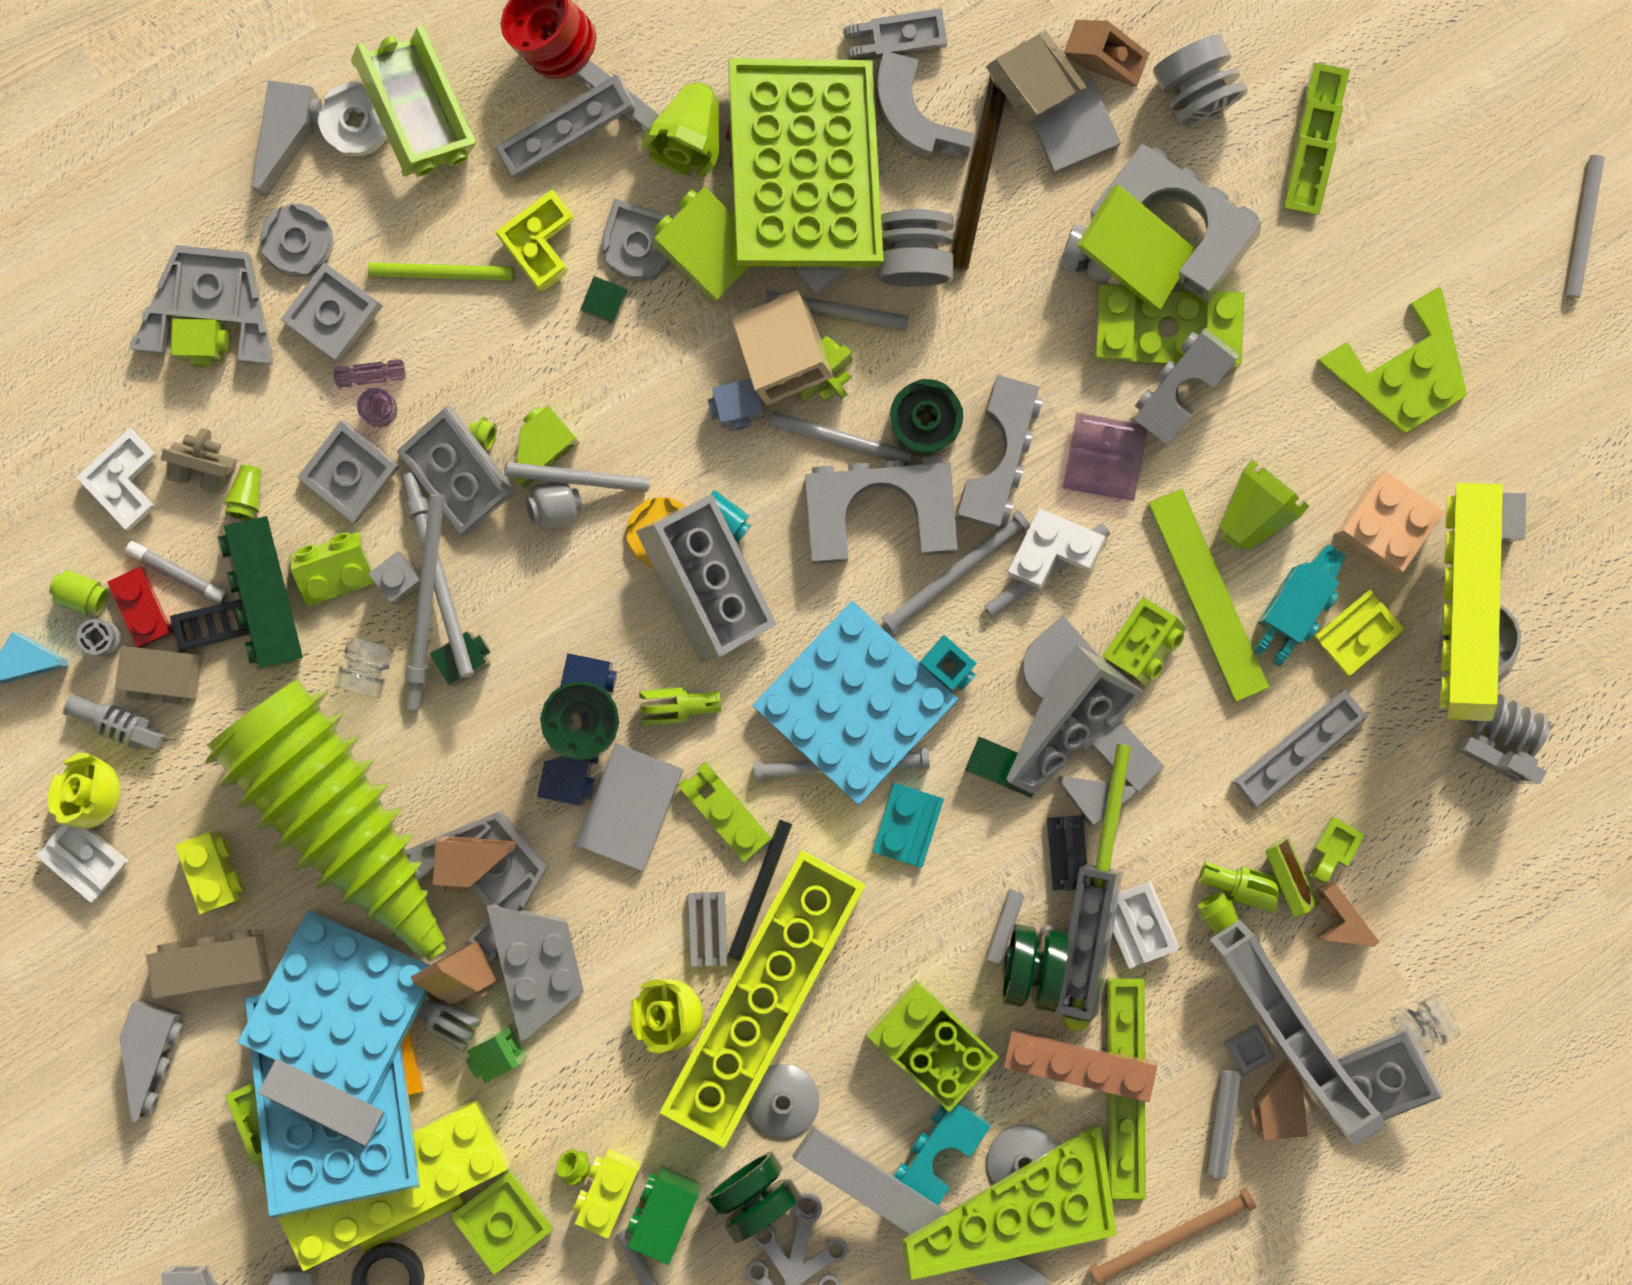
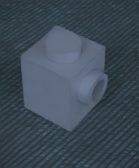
(736, 404)

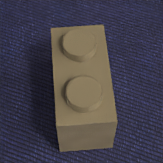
(159, 673)

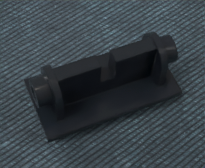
(1066, 850)

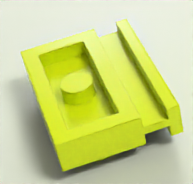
(1358, 633)

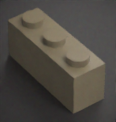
(207, 964)

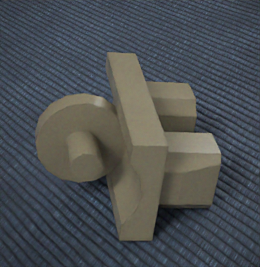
(201, 455)

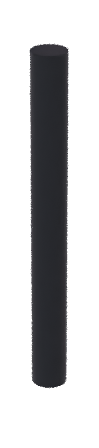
(759, 890)

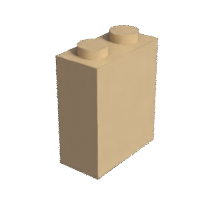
(782, 347)

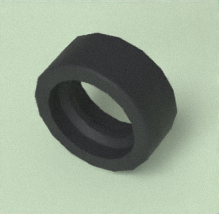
(389, 1250)

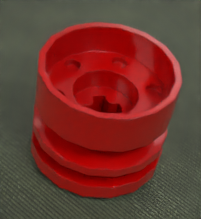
(549, 35)

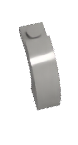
(903, 117)

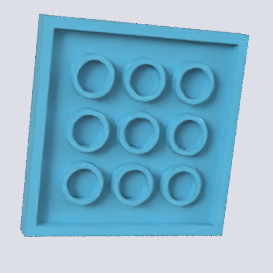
(855, 703)
(337, 1007)

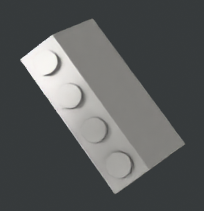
(706, 578)

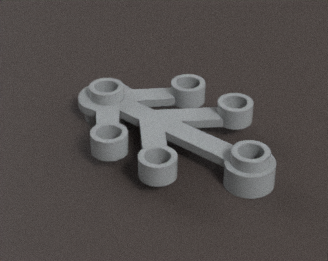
(796, 1270)

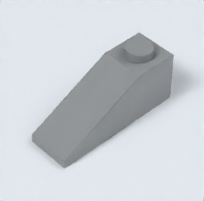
(284, 129)

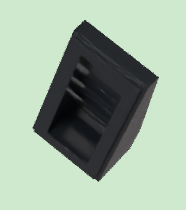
(213, 638)

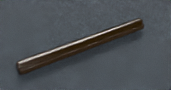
(978, 177)

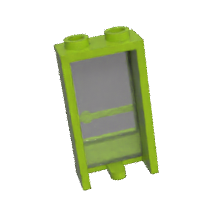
(414, 103)

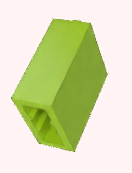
(701, 243)

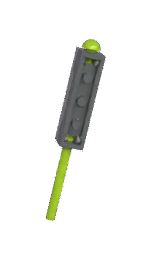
(1094, 915)

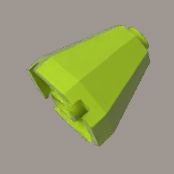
(686, 132)
(1259, 508)

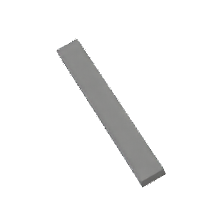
(895, 1200)

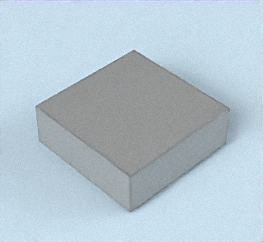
(1249, 1049)

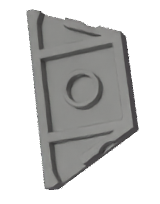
(536, 965)

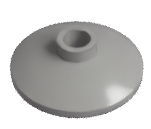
(798, 1088)
(1014, 1145)

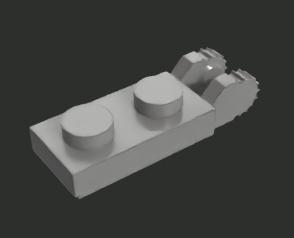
(898, 34)

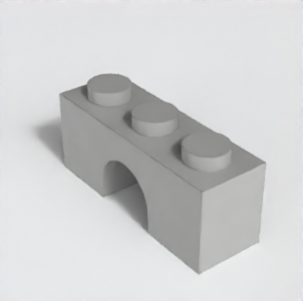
(1204, 359)

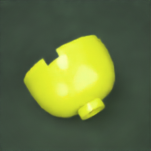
(84, 792)
(666, 1015)

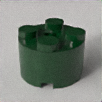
(943, 407)

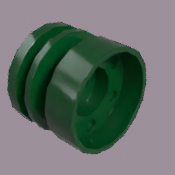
(579, 698)

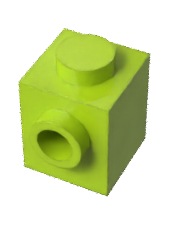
(199, 341)

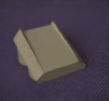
(1035, 78)

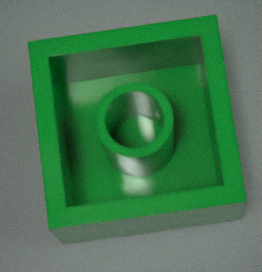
(664, 1216)

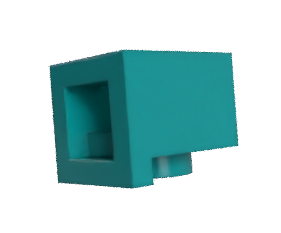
(944, 650)

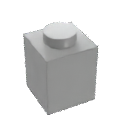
(396, 578)

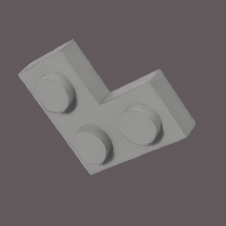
(1517, 767)

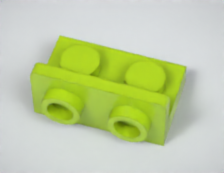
(1145, 642)

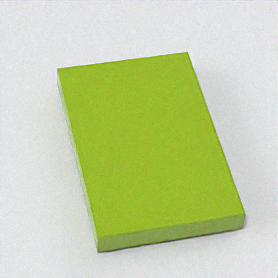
(1135, 247)

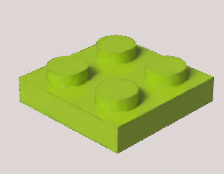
(502, 1222)

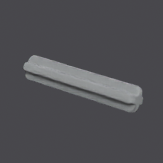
(1223, 1124)

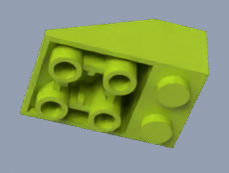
(932, 1045)

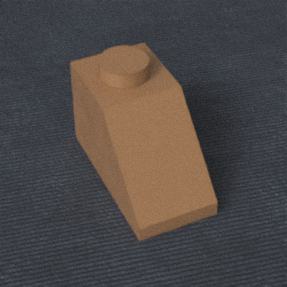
(1106, 51)
(465, 861)
(458, 976)
(1280, 1106)

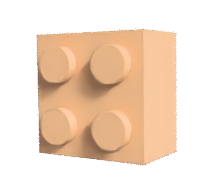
(1389, 523)

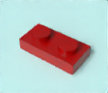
(140, 607)

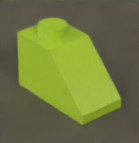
(543, 440)

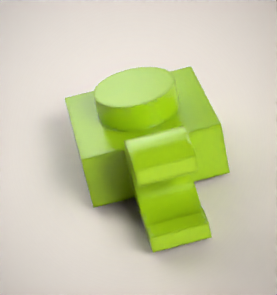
(1338, 845)

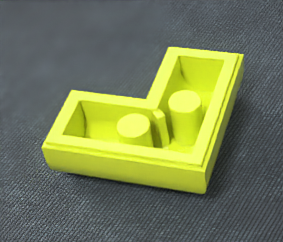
(528, 236)

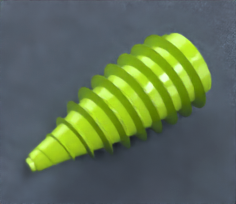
(326, 809)

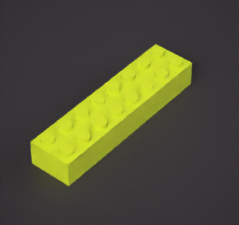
(762, 998)

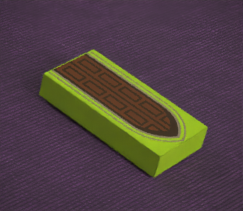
(1291, 877)

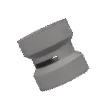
(107, 639)

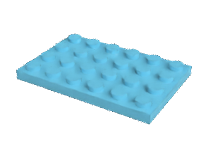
(319, 1168)

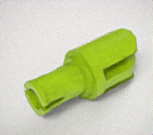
(682, 705)
(1243, 885)

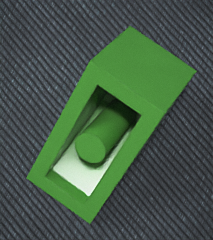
(495, 1055)

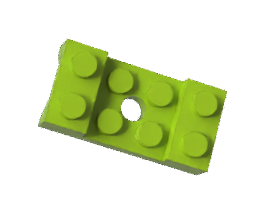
(1130, 327)

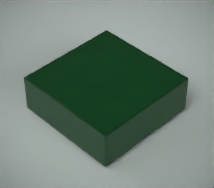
(604, 300)

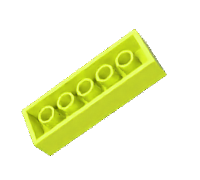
(1474, 603)
(451, 1158)

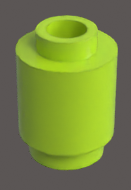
(78, 593)

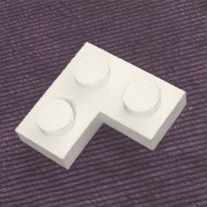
(111, 475)
(1051, 539)

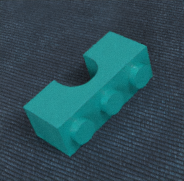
(953, 1129)

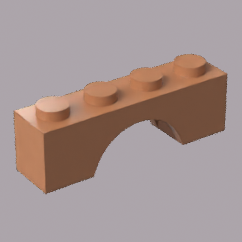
(1080, 1065)

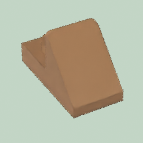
(1349, 926)

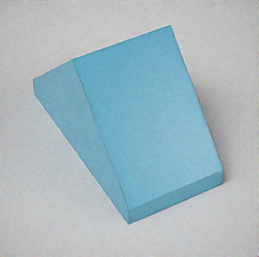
(25, 658)

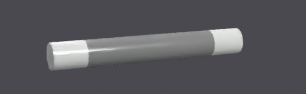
(176, 572)

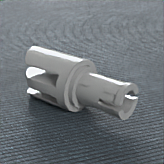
(437, 1016)

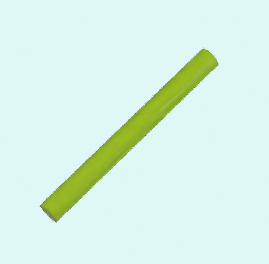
(441, 271)

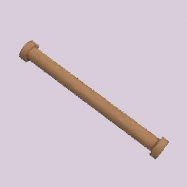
(1173, 1237)

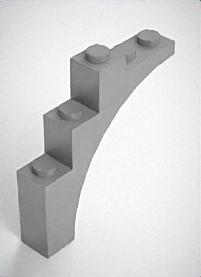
(1294, 1035)

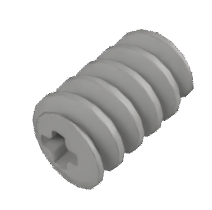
(1517, 725)

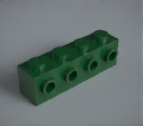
(261, 593)

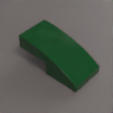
(993, 763)

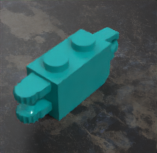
(1299, 602)

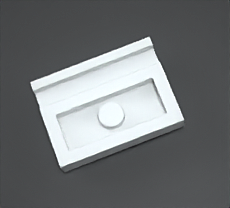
(82, 860)
(1142, 926)

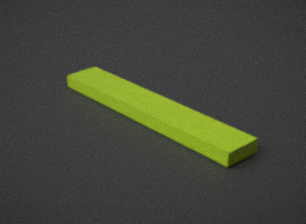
(1208, 595)
(1126, 1115)

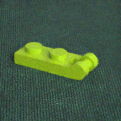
(725, 813)

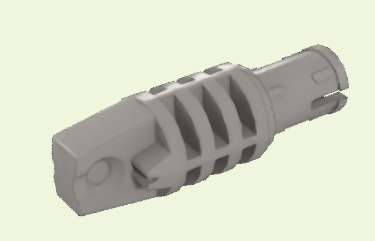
(114, 723)

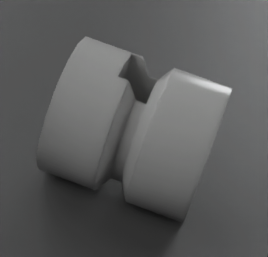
(1075, 260)

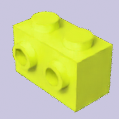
(210, 871)
(607, 1194)

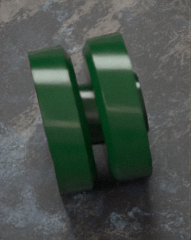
(1040, 967)
(754, 1196)

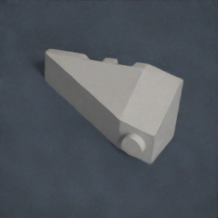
(1075, 707)

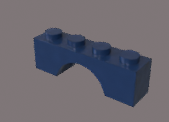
(566, 778)

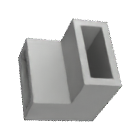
(1513, 517)

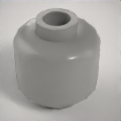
(553, 505)

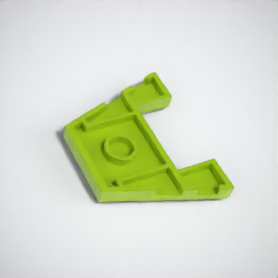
(1414, 382)

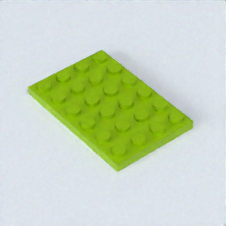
(804, 163)

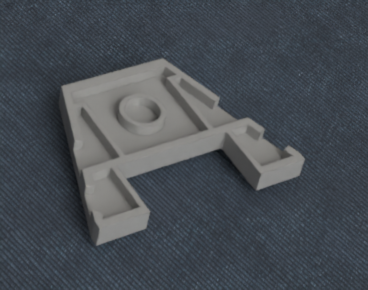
(210, 287)
(507, 884)

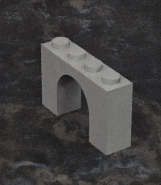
(1230, 229)
(925, 486)

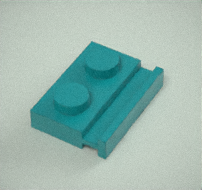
(907, 825)

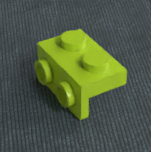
(331, 568)

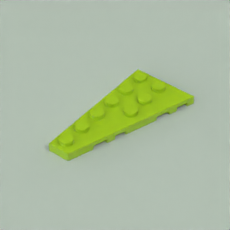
(1036, 1209)

